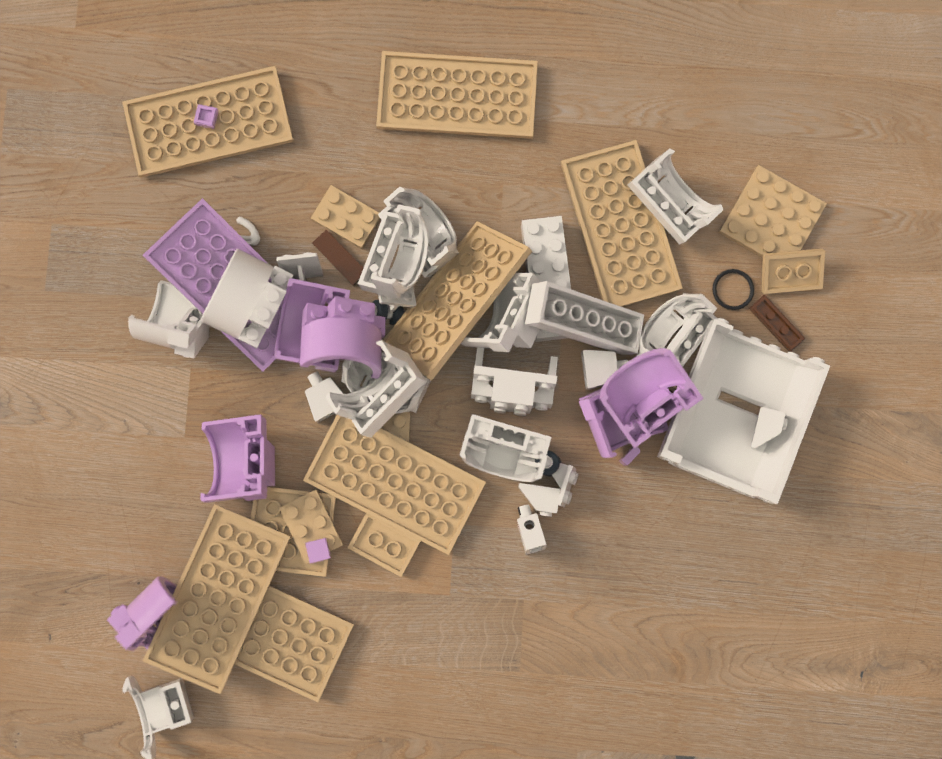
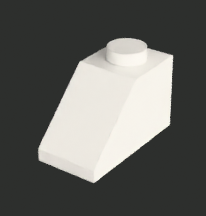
(768, 426)
(541, 498)

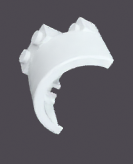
(246, 296)
(509, 318)
(172, 323)

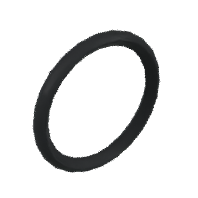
(725, 305)

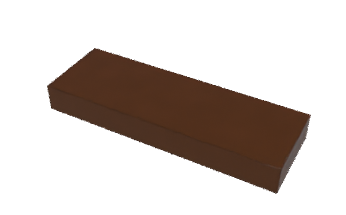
(338, 257)
(777, 323)

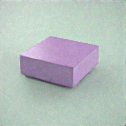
(206, 116)
(629, 456)
(318, 550)

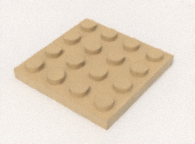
(772, 215)
(268, 513)

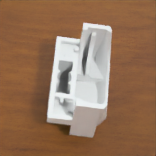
(513, 389)
(504, 450)

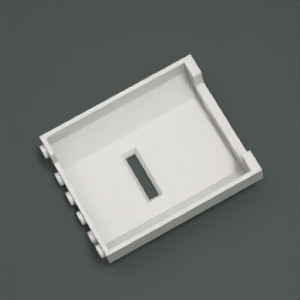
(717, 437)

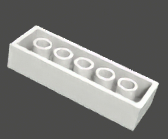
(548, 257)
(584, 318)

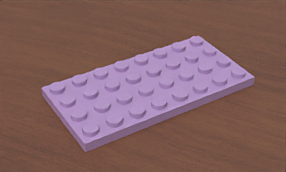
(194, 260)

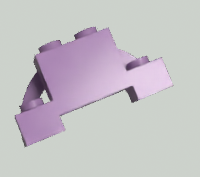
(290, 319)
(342, 331)
(643, 390)
(604, 427)
(240, 459)
(136, 620)

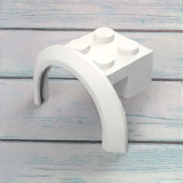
(159, 709)

